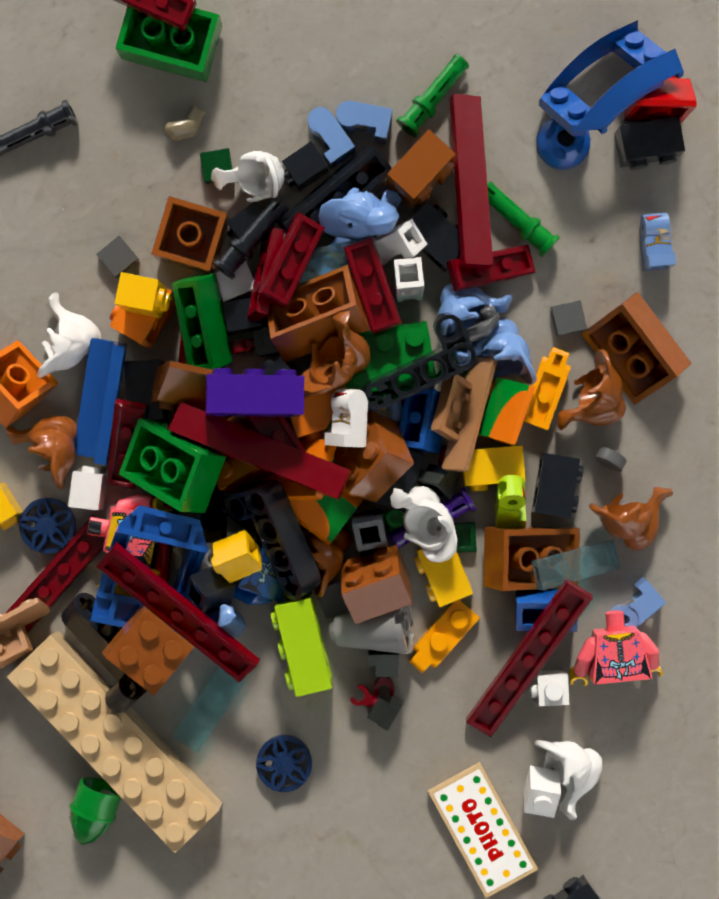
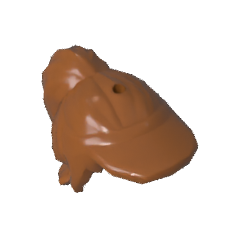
(337, 359)
(600, 398)
(54, 441)
(633, 522)
(327, 557)

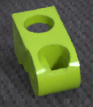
(510, 502)

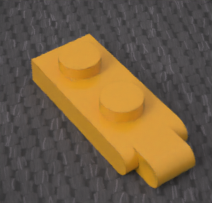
(548, 388)
(443, 636)

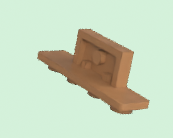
(461, 412)
(13, 634)

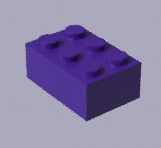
(254, 393)

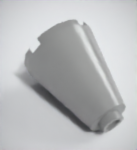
(383, 633)

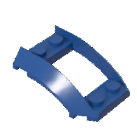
(650, 66)
(159, 527)

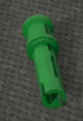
(424, 105)
(529, 227)

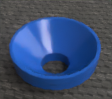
(554, 153)

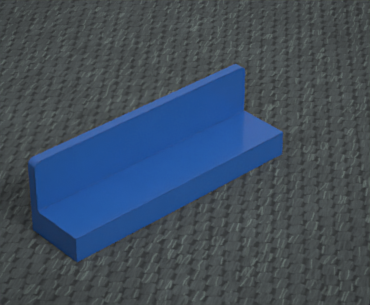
(98, 398)

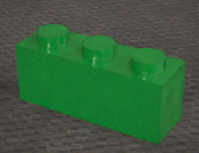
(202, 321)

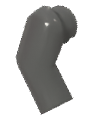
(486, 325)

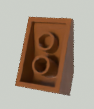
(512, 550)

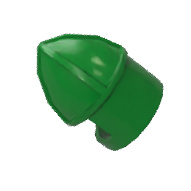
(91, 810)

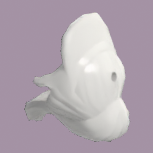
(257, 174)
(69, 341)
(423, 522)
(577, 768)

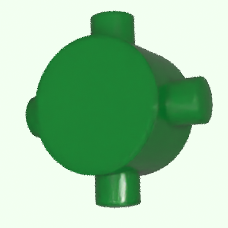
(393, 518)

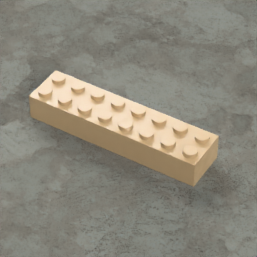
(114, 743)

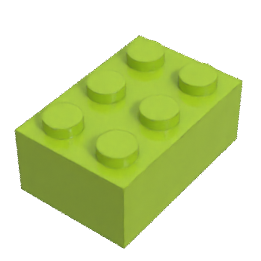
(302, 645)

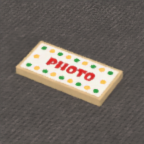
(482, 830)

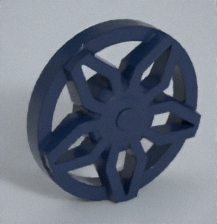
(47, 525)
(284, 763)

